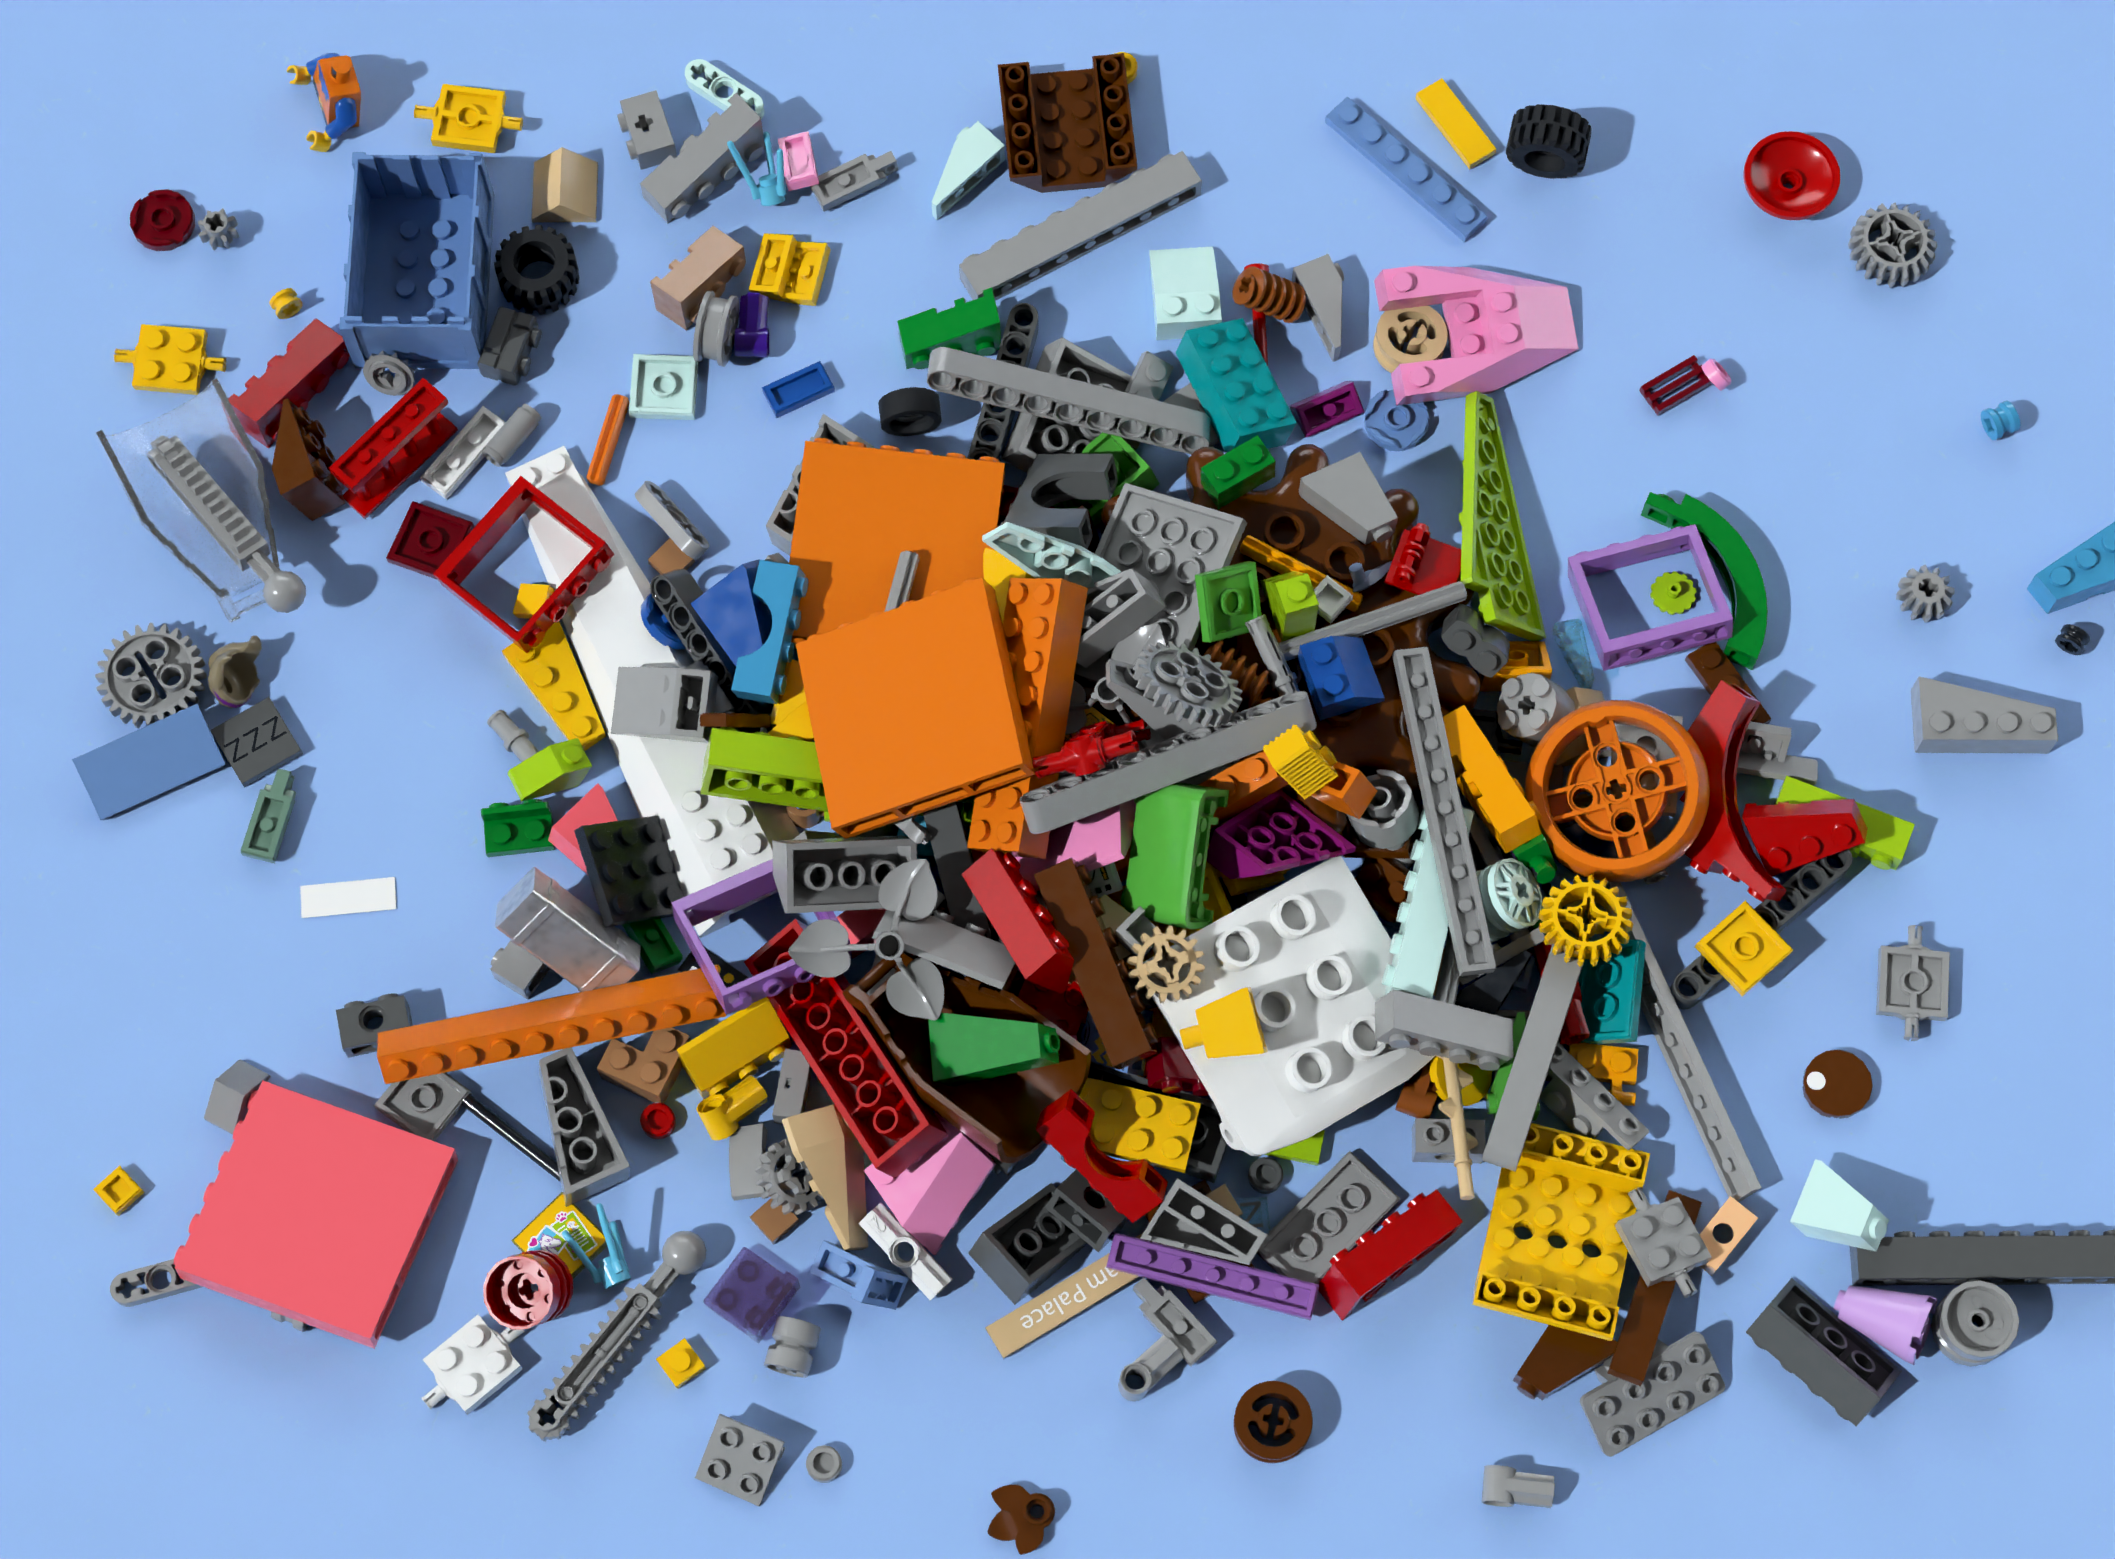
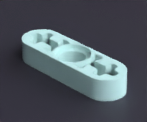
(718, 79)

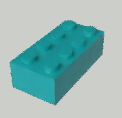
(1235, 385)

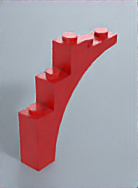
(1722, 841)

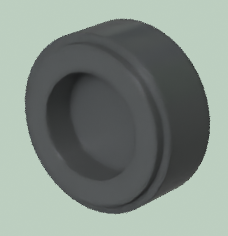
(1265, 1175)

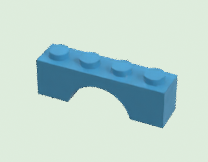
(762, 672)

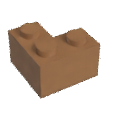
(645, 1072)

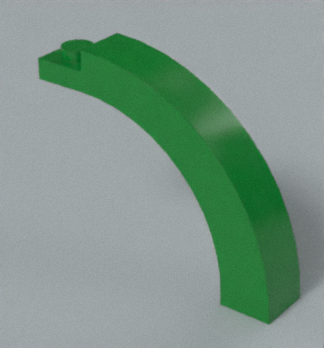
(1734, 563)

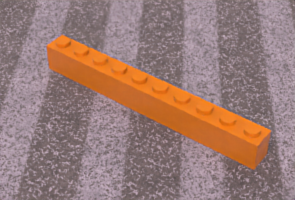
(546, 1025)

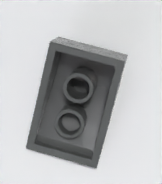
(1026, 1247)

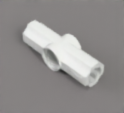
(922, 1268)

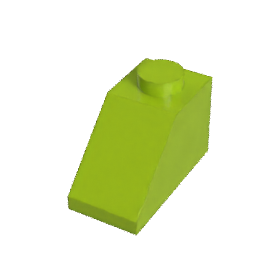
(551, 770)

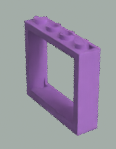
(1662, 639)
(720, 899)

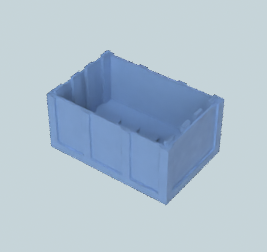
(418, 259)

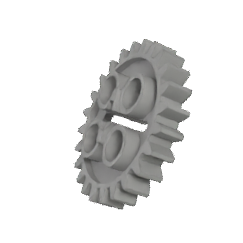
(1187, 684)
(124, 691)

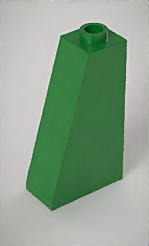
(984, 1048)

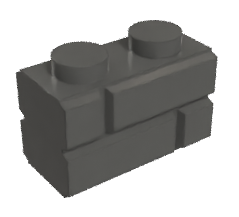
(509, 346)

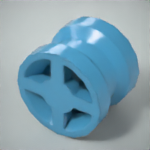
(2000, 420)

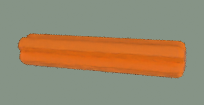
(608, 439)

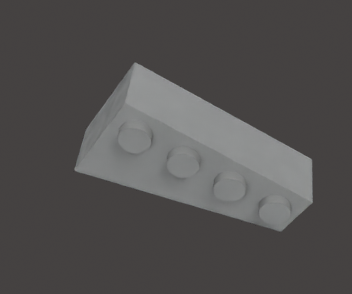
(704, 161)
(581, 1136)

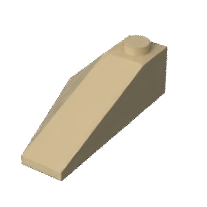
(837, 1169)

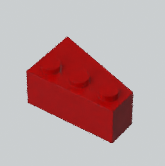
(1803, 832)

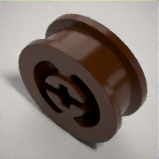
(1299, 1427)

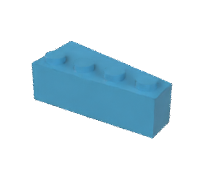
(2078, 574)

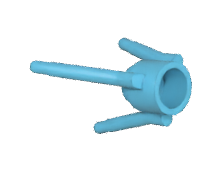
(771, 187)
(613, 1268)

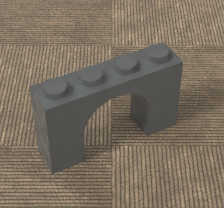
(1061, 479)

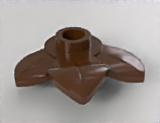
(1015, 1520)

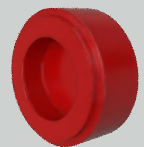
(658, 1121)

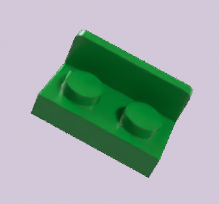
(517, 828)

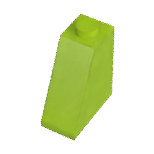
(1291, 603)

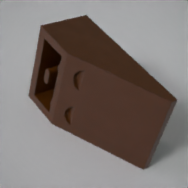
(303, 464)

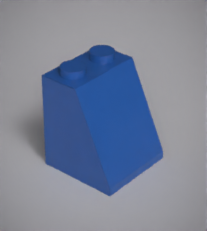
(735, 613)

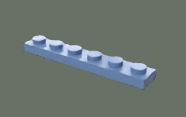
(1406, 169)

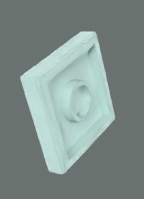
(663, 387)

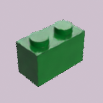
(1238, 472)

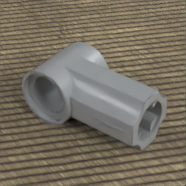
(1151, 1367)
(1507, 1487)

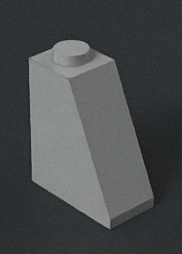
(1351, 499)

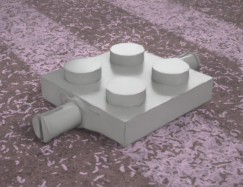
(1913, 983)
(1663, 1242)

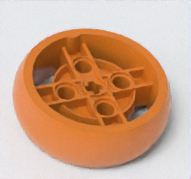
(1676, 774)

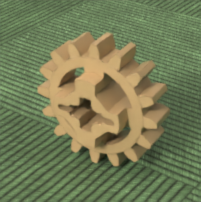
(1180, 959)

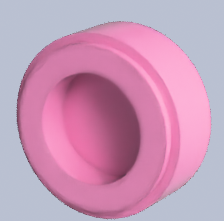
(1716, 374)

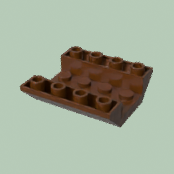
(1068, 125)

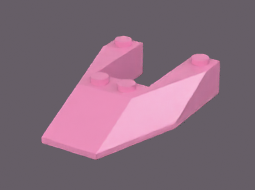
(1494, 323)

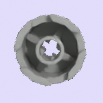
(1532, 706)
(1390, 815)

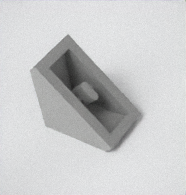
(231, 1094)

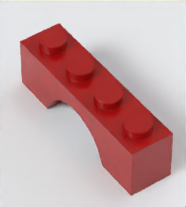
(1129, 1185)

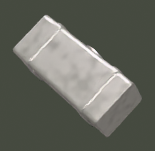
(566, 934)

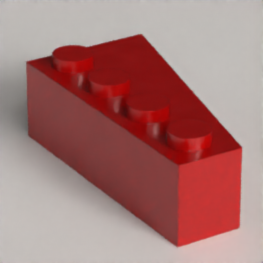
(296, 376)
(1387, 1252)

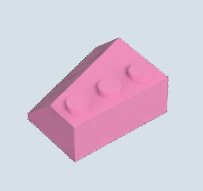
(936, 1186)

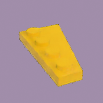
(558, 686)

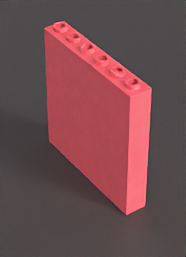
(316, 1213)

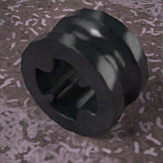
(2072, 639)

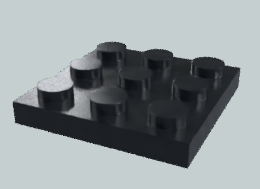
(629, 870)

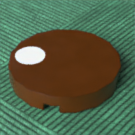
(1837, 1084)

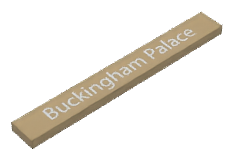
(1071, 1296)

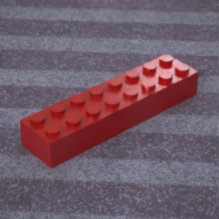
(851, 1063)

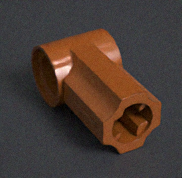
(1418, 1095)

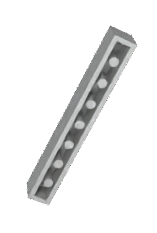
(1081, 228)

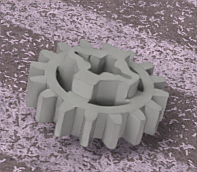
(780, 1185)

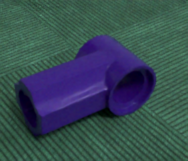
(752, 334)

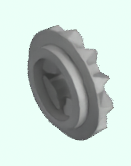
(383, 380)

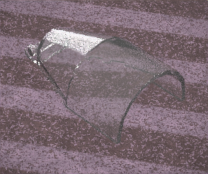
(224, 450)

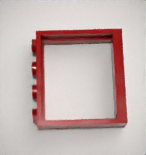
(491, 530)

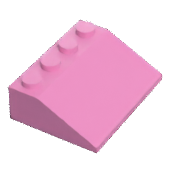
(1090, 841)

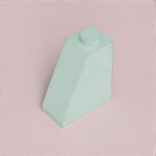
(1837, 1212)

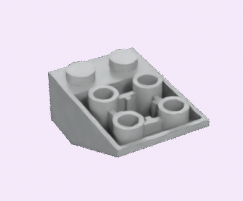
(663, 702)

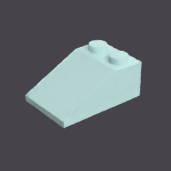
(1184, 290)

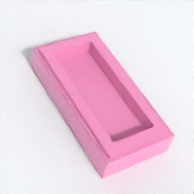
(799, 161)

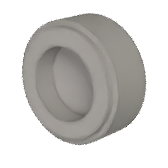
(824, 1464)

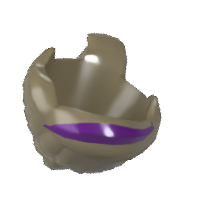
(233, 672)

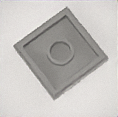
(423, 1104)

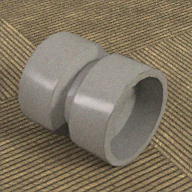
(792, 1346)

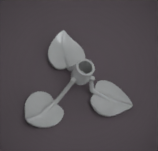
(1127, 652)
(914, 989)

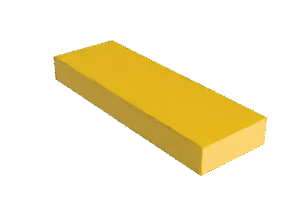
(1455, 123)

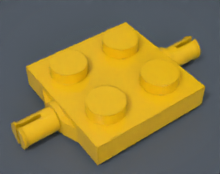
(468, 118)
(170, 359)

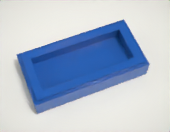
(798, 389)

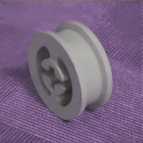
(715, 328)

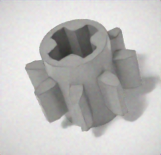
(218, 229)

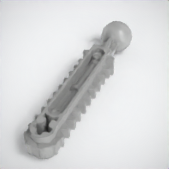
(225, 522)
(681, 1254)

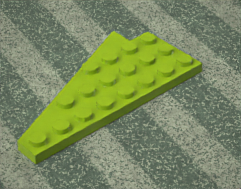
(1492, 535)

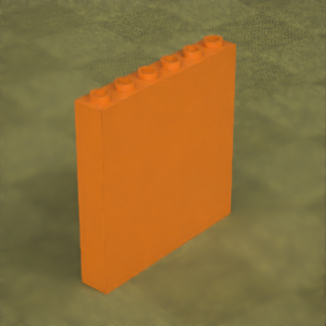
(872, 504)
(914, 708)

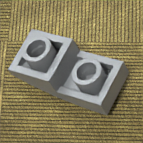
(744, 1154)

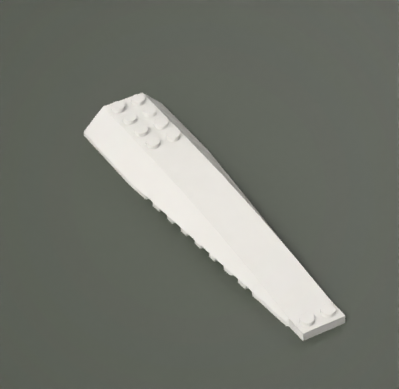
(704, 833)

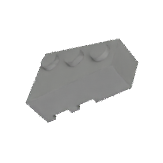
(1114, 612)

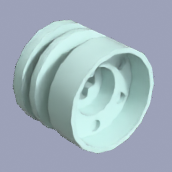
(1509, 897)

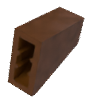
(1559, 1360)

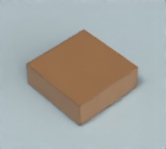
(670, 558)
(773, 1221)

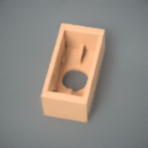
(1739, 1220)

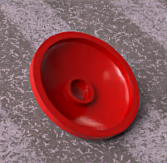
(1792, 160)

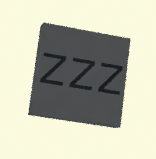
(256, 742)

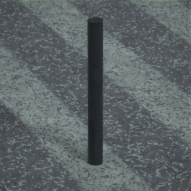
(511, 1135)

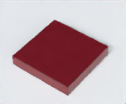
(427, 539)

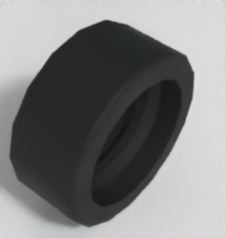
(909, 411)

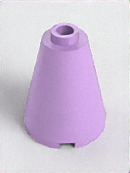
(1888, 1318)

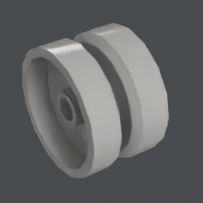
(1978, 1303)

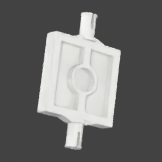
(472, 1365)

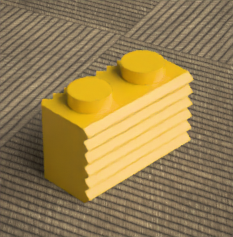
(1301, 761)

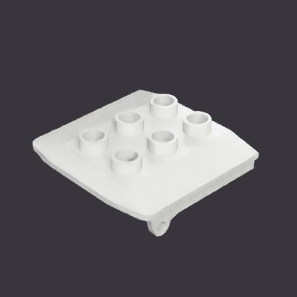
(1315, 978)

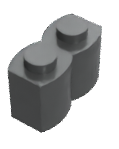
(1481, 643)

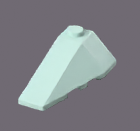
(1048, 556)

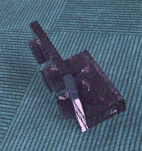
(752, 1294)

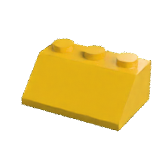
(734, 1048)

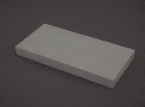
(1327, 1221)

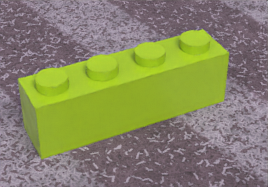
(1886, 834)

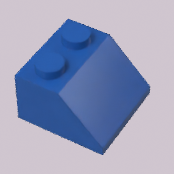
(1339, 675)

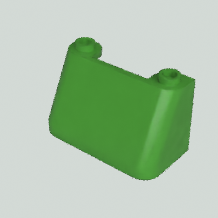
(1171, 854)

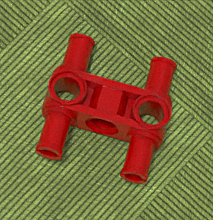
(1093, 748)

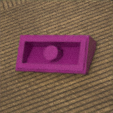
(1327, 408)

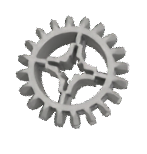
(1903, 233)

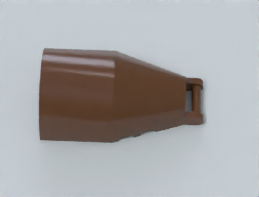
(994, 1111)

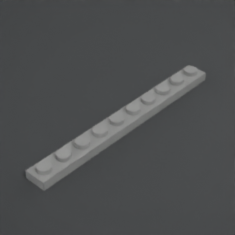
(1444, 812)
(1691, 1074)

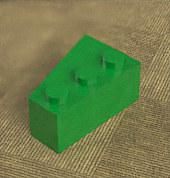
(966, 327)

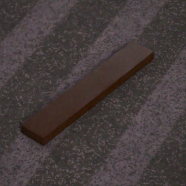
(1645, 1317)

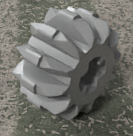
(1920, 585)

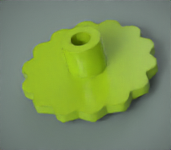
(1673, 593)

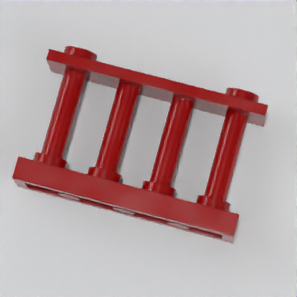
(393, 448)

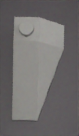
(1120, 680)

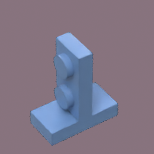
(858, 1276)

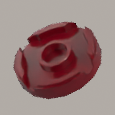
(162, 220)

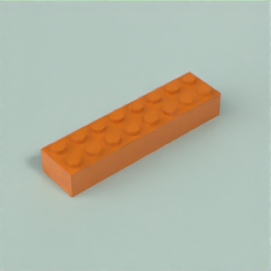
(1043, 643)

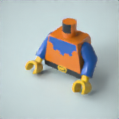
(337, 95)

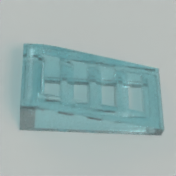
(1573, 646)

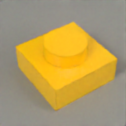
(681, 1363)

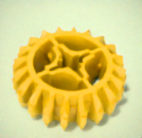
(1572, 919)

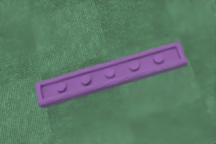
(1212, 1276)

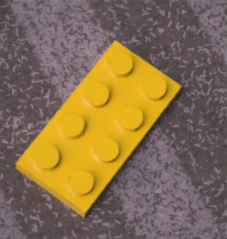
(1141, 1124)

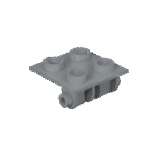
(739, 1459)

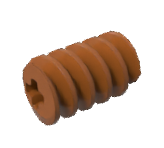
(1269, 294)
(1251, 684)

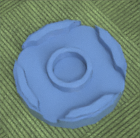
(1395, 426)

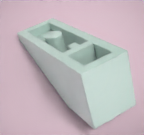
(970, 161)

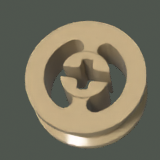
(1399, 328)

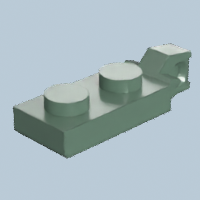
(270, 818)

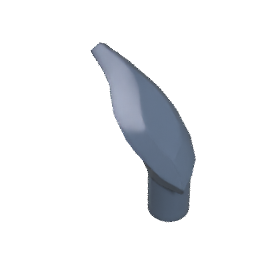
(1364, 580)

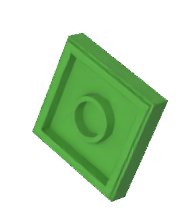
(1227, 600)

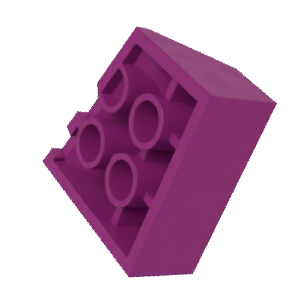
(1273, 838)

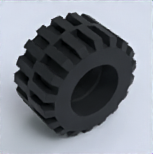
(1548, 141)
(532, 247)

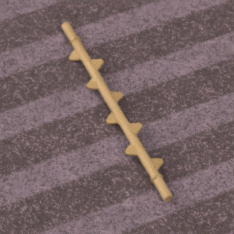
(1453, 1108)

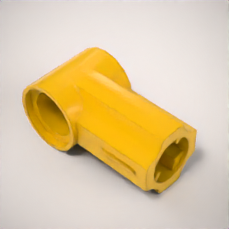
(723, 1112)

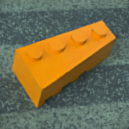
(1488, 784)

